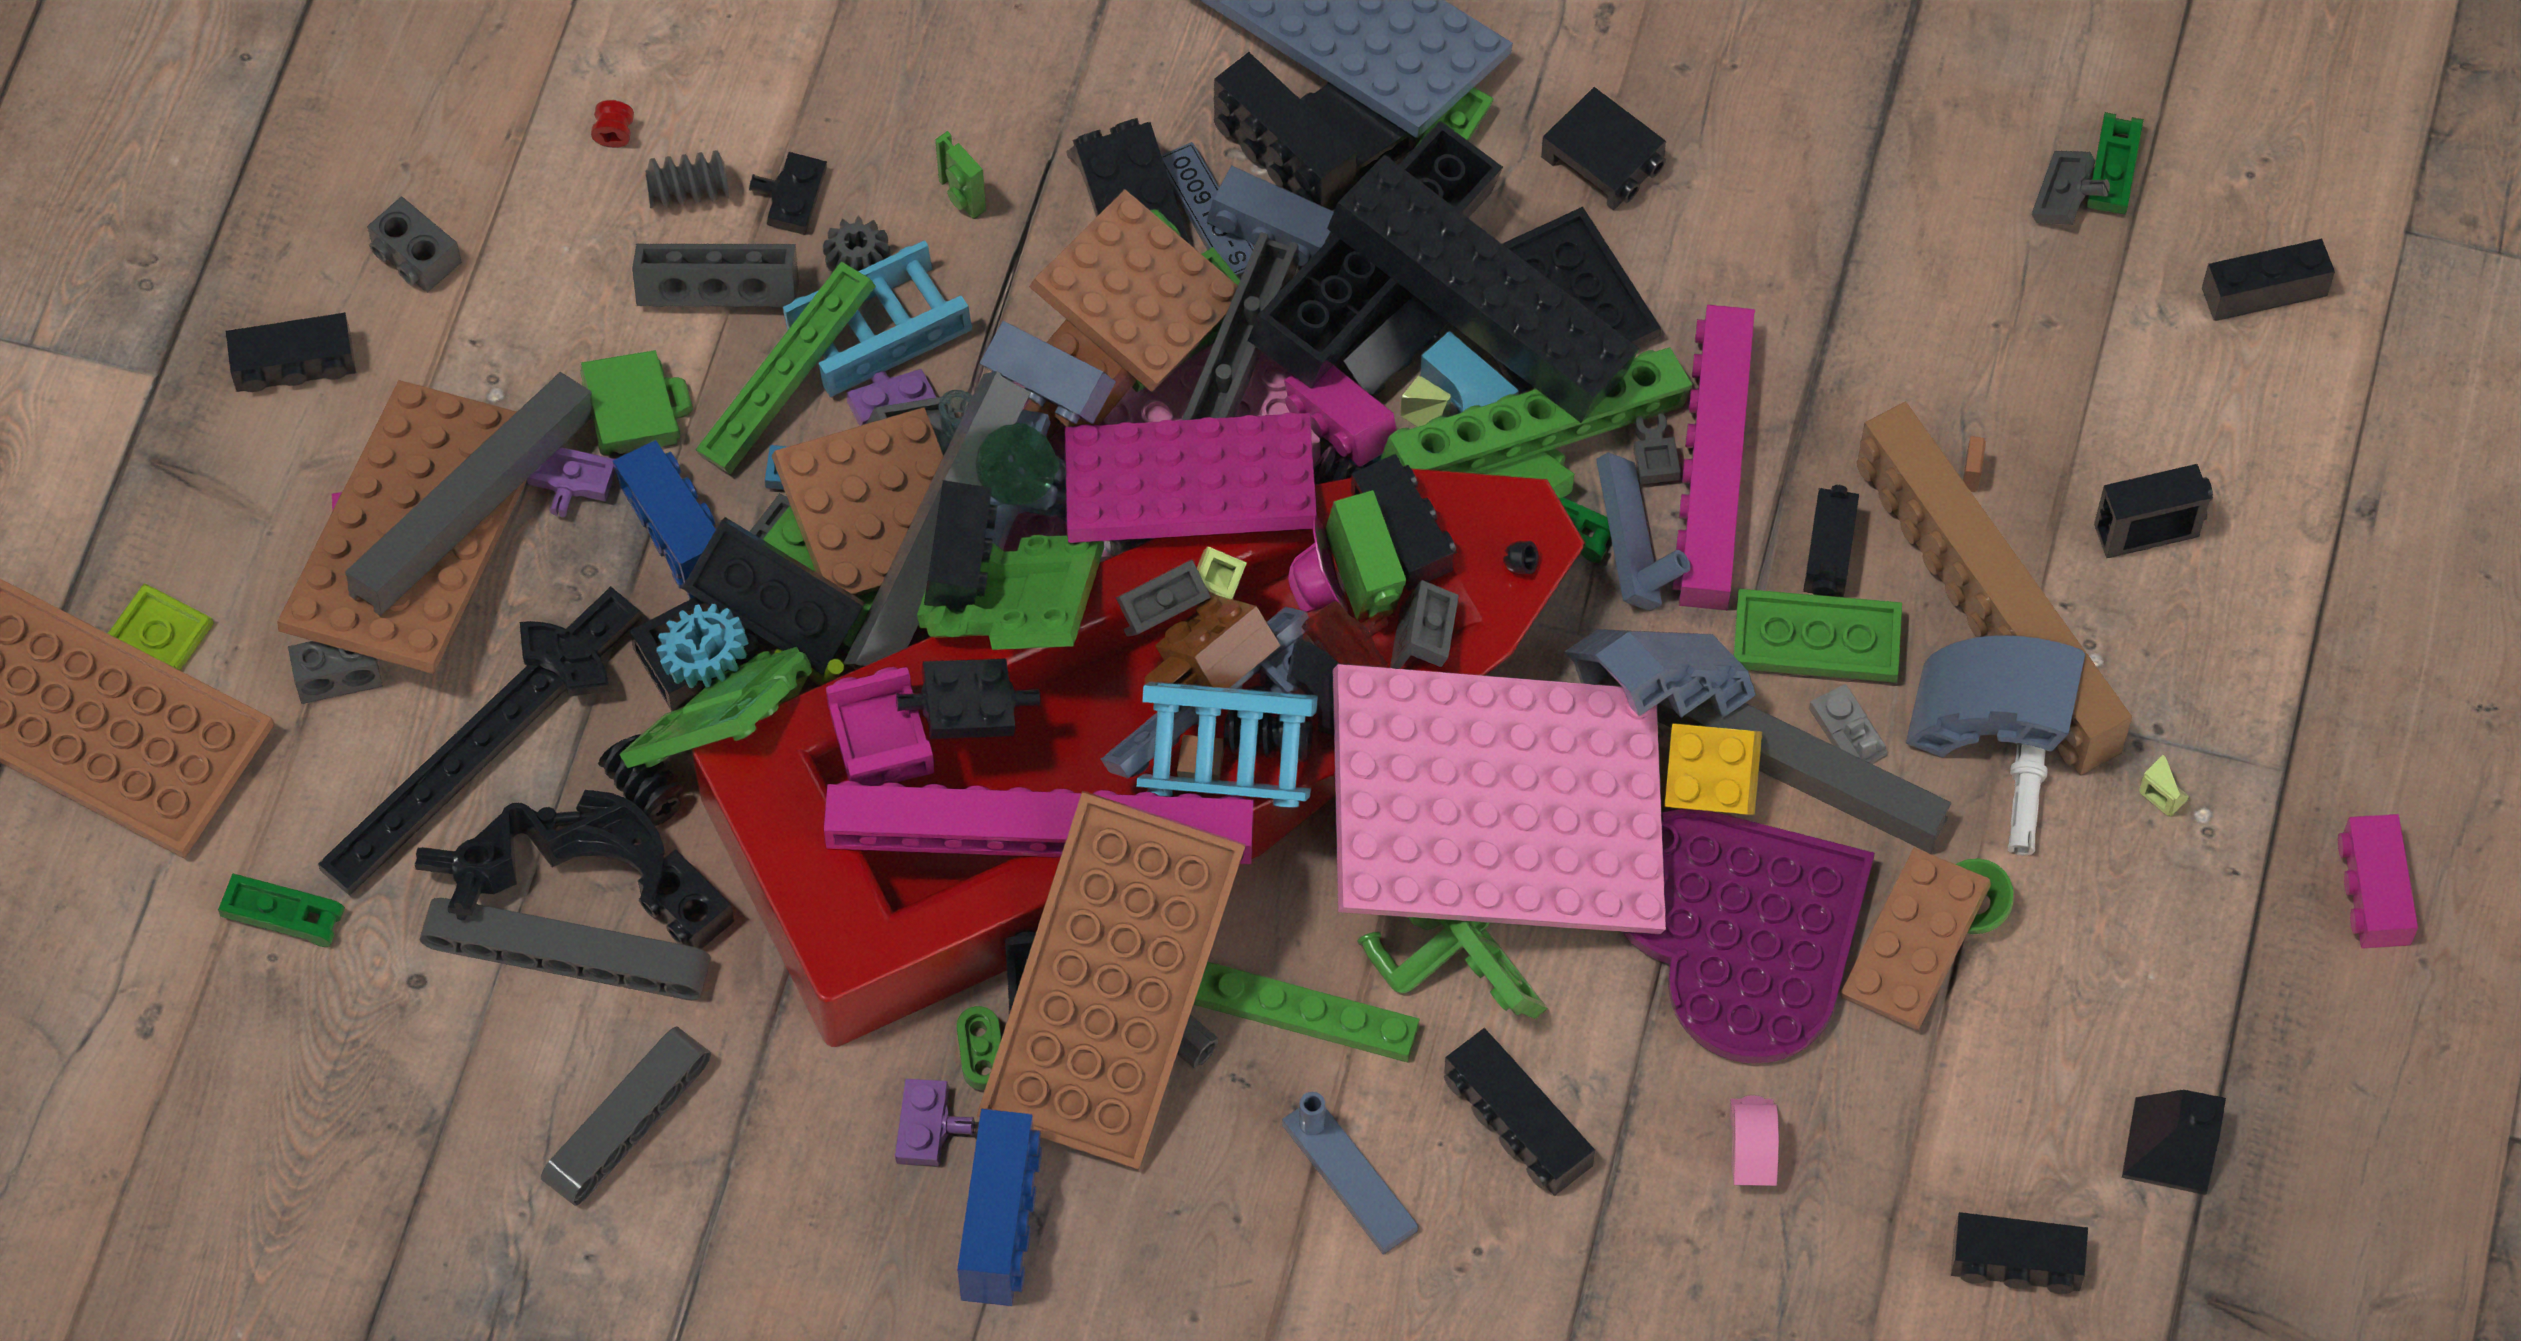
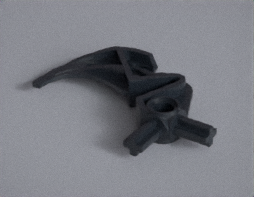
(599, 827)

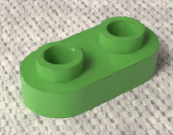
(980, 1050)

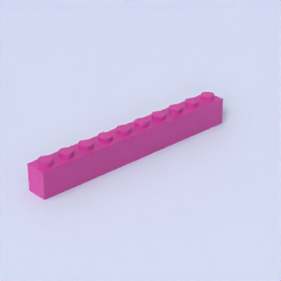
(999, 821)

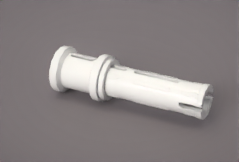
(2028, 775)

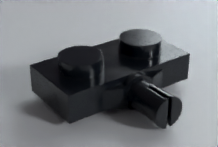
(792, 192)

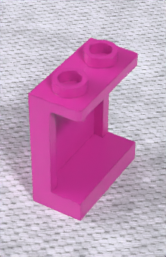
(871, 734)

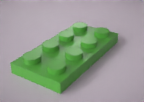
(1818, 635)

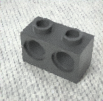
(419, 240)
(330, 671)

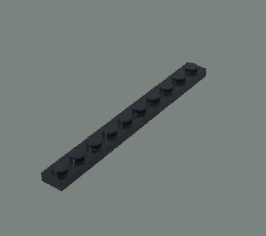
(468, 751)

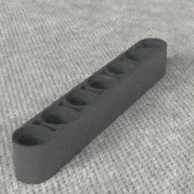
(568, 949)

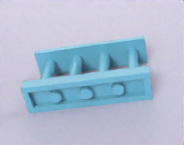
(905, 340)
(1250, 708)

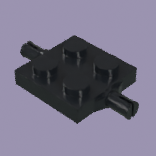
(968, 699)

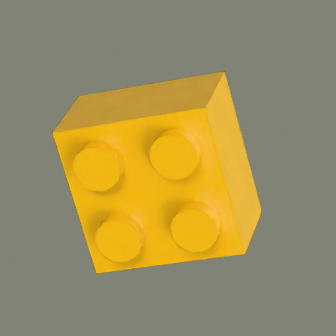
(1713, 769)

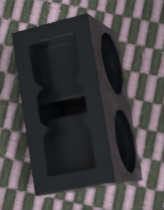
(692, 897)

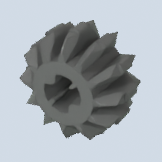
(856, 245)

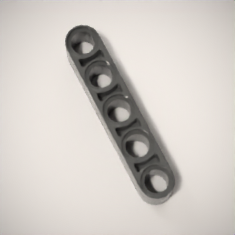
(625, 1116)

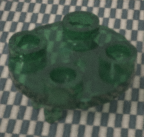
(1029, 451)

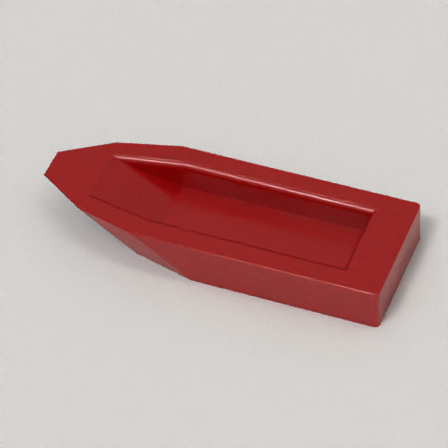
(903, 929)

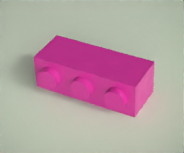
(1343, 414)
(2378, 881)

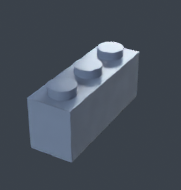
(1253, 206)
(1048, 374)

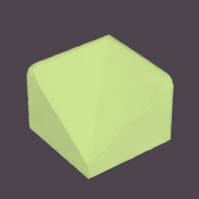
(1424, 402)
(1220, 572)
(2161, 789)

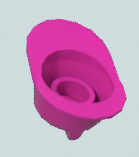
(1314, 575)

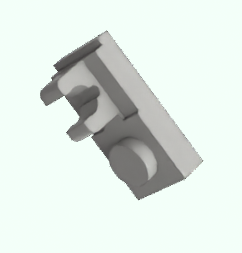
(1847, 724)

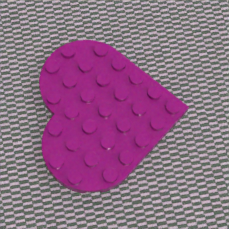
(1754, 931)

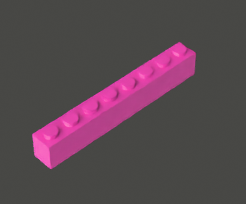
(1716, 456)

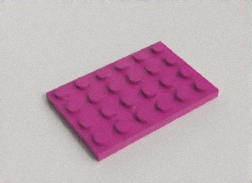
(1189, 477)

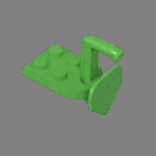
(1484, 958)

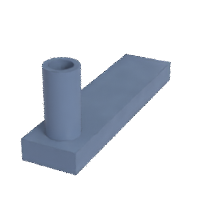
(1631, 544)
(1348, 1173)

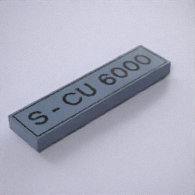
(1195, 191)

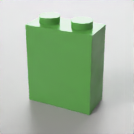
(1365, 555)

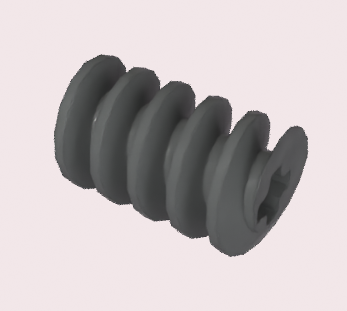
(686, 178)

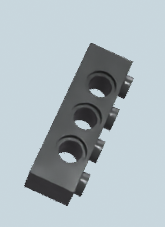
(715, 275)

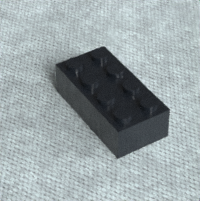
(1282, 133)

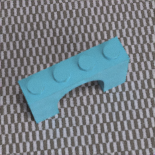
(1462, 374)

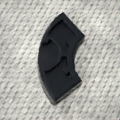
(565, 655)
(1313, 673)

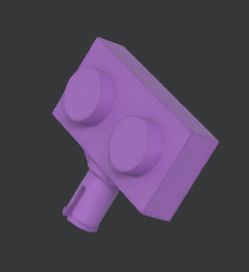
(888, 391)
(575, 475)
(926, 1122)

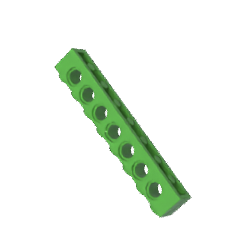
(1649, 388)

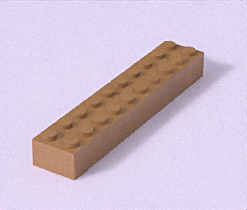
(1981, 568)

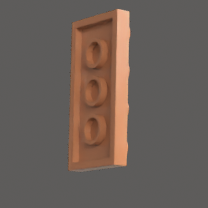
(1915, 938)

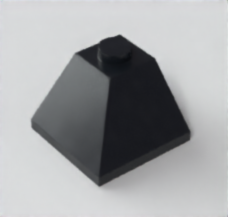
(2174, 1139)

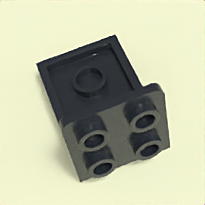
(1129, 162)

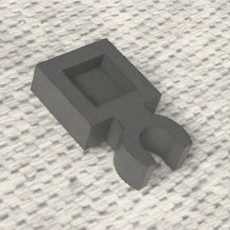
(1655, 455)

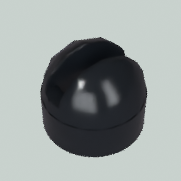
(1521, 557)

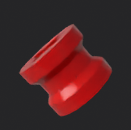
(612, 123)

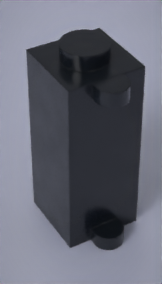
(1831, 542)

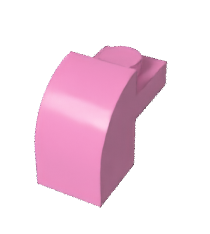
(1754, 1141)

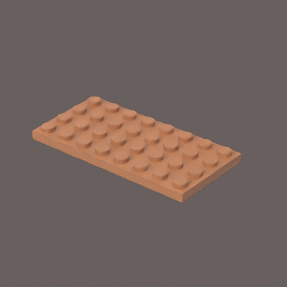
(407, 456)
(117, 724)
(1112, 977)

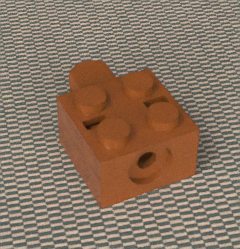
(1078, 345)
(1214, 645)

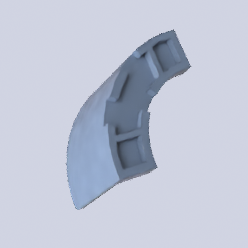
(1999, 687)

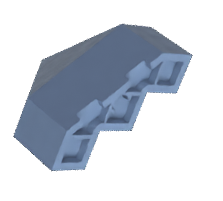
(1664, 665)

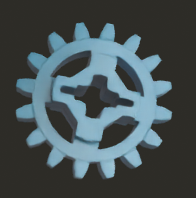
(702, 645)

